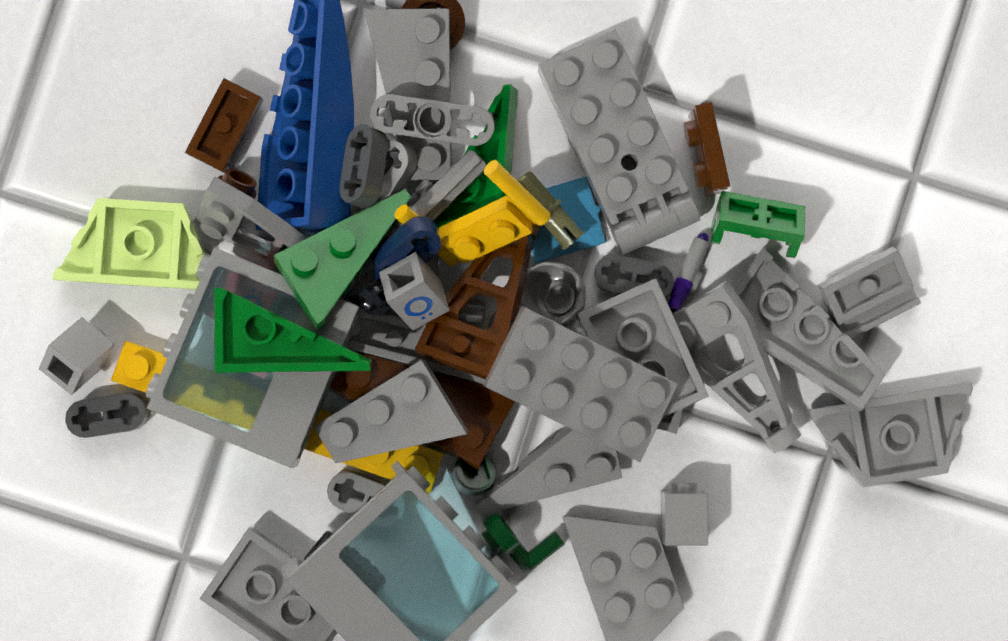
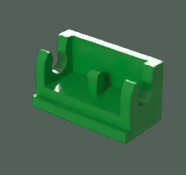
(759, 219)

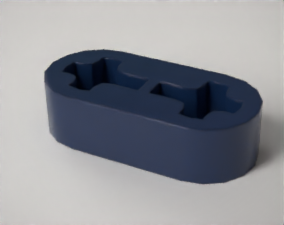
(402, 245)

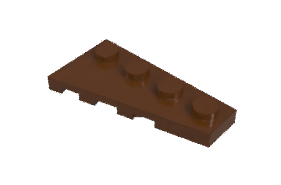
(478, 406)

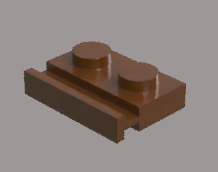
(704, 135)

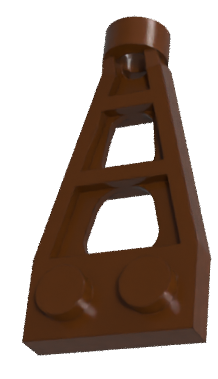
(468, 346)

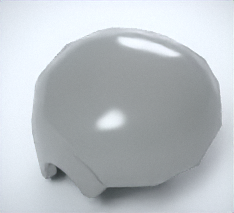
(554, 292)

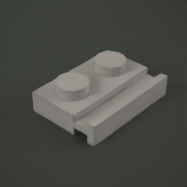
(869, 293)

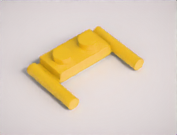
(489, 225)

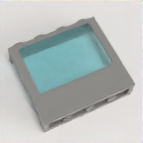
(253, 410)
(402, 570)

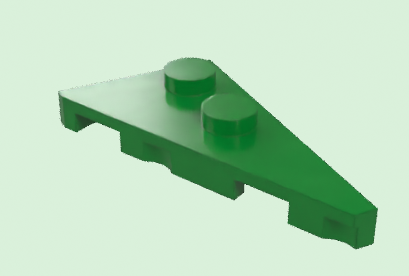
(498, 148)
(327, 262)
(261, 341)

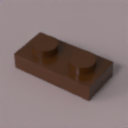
(224, 125)

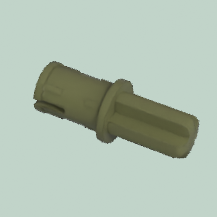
(559, 218)

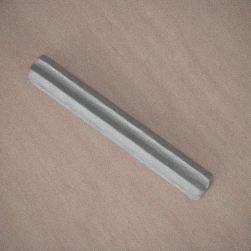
(439, 196)

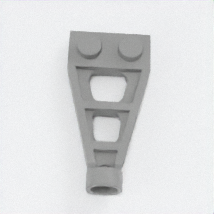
(224, 211)
(721, 313)

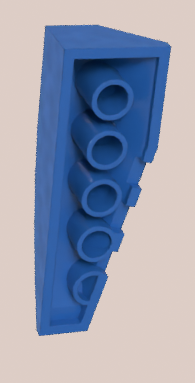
(311, 123)

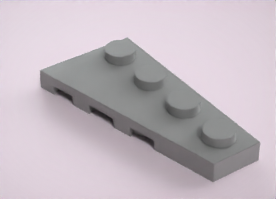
(415, 63)
(804, 335)

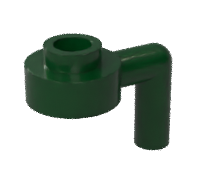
(500, 536)

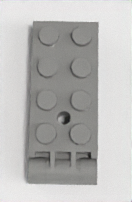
(611, 121)

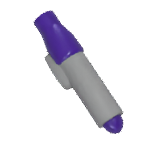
(689, 274)

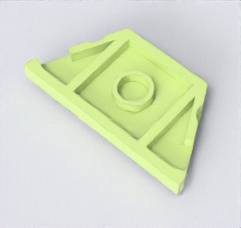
(135, 246)

